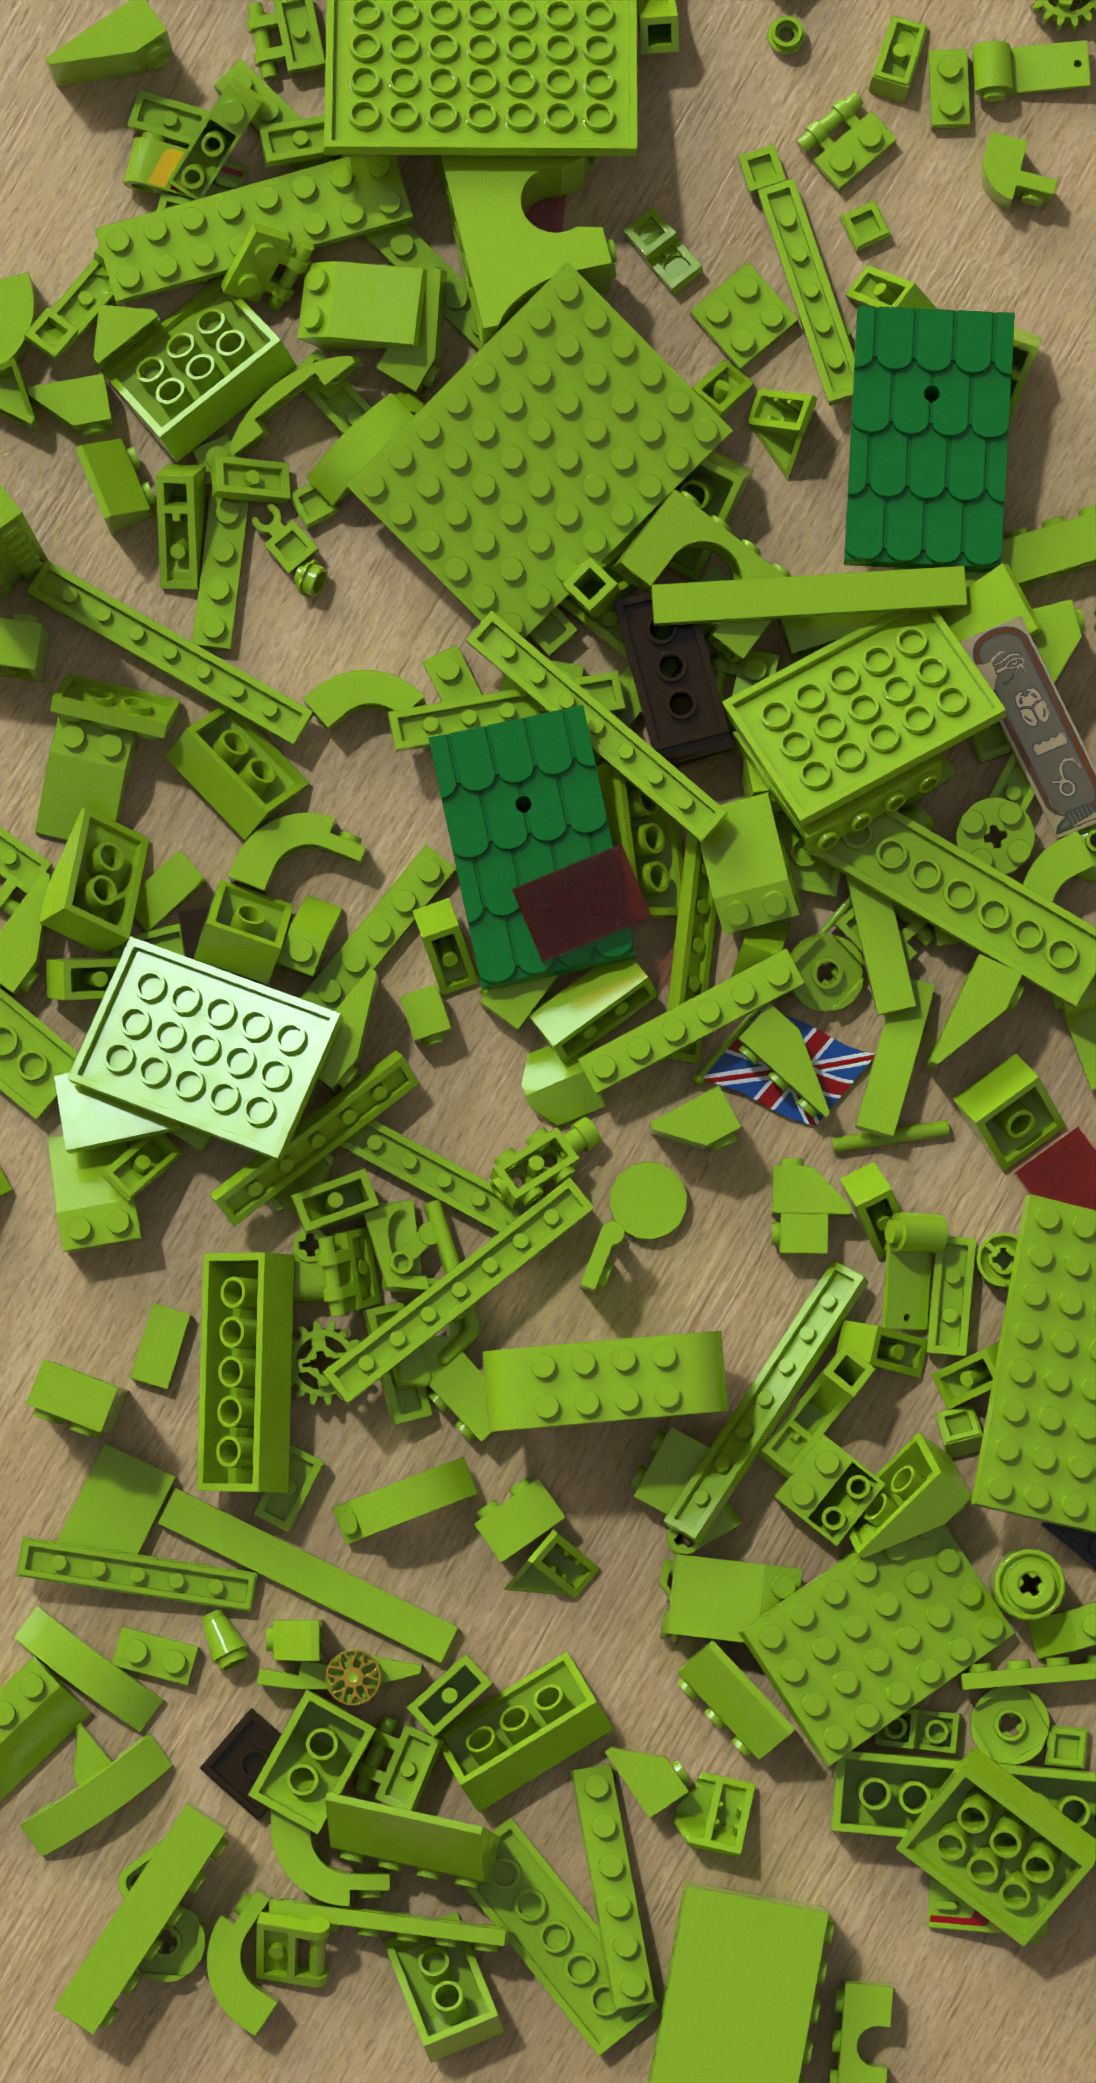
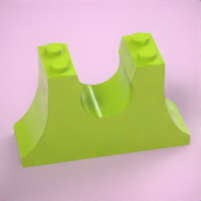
(499, 248)

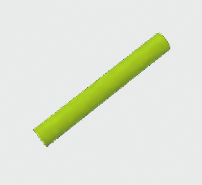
(901, 1134)

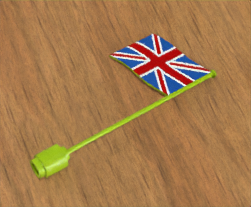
(833, 1061)

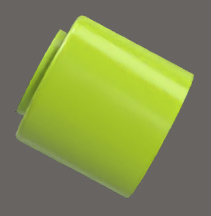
(1007, 1579)

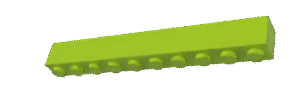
(1032, 556)

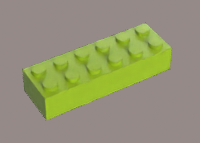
(245, 1372)

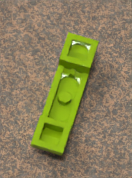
(74, 312)
(253, 427)
(88, 1669)
(97, 1796)

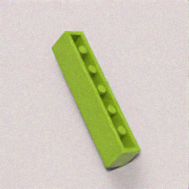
(141, 1918)

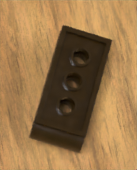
(678, 738)

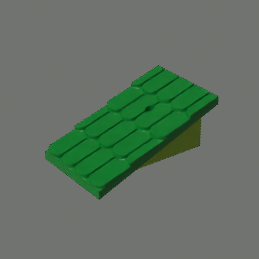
(928, 438)
(517, 808)

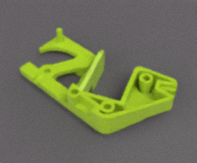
(439, 1351)

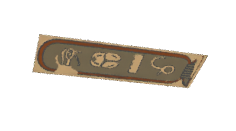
(1037, 725)

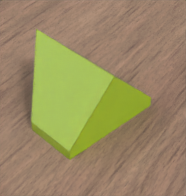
(14, 396)
(781, 424)
(554, 1569)

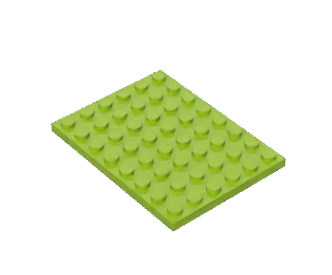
(481, 77)
(539, 454)

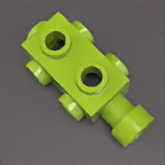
(529, 1162)

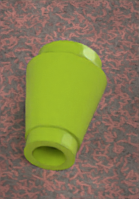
(224, 1641)

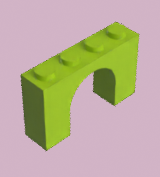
(683, 525)

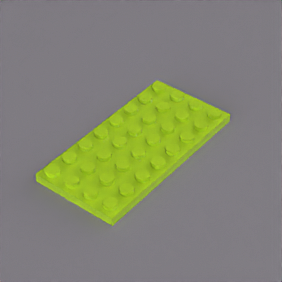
(1042, 1398)

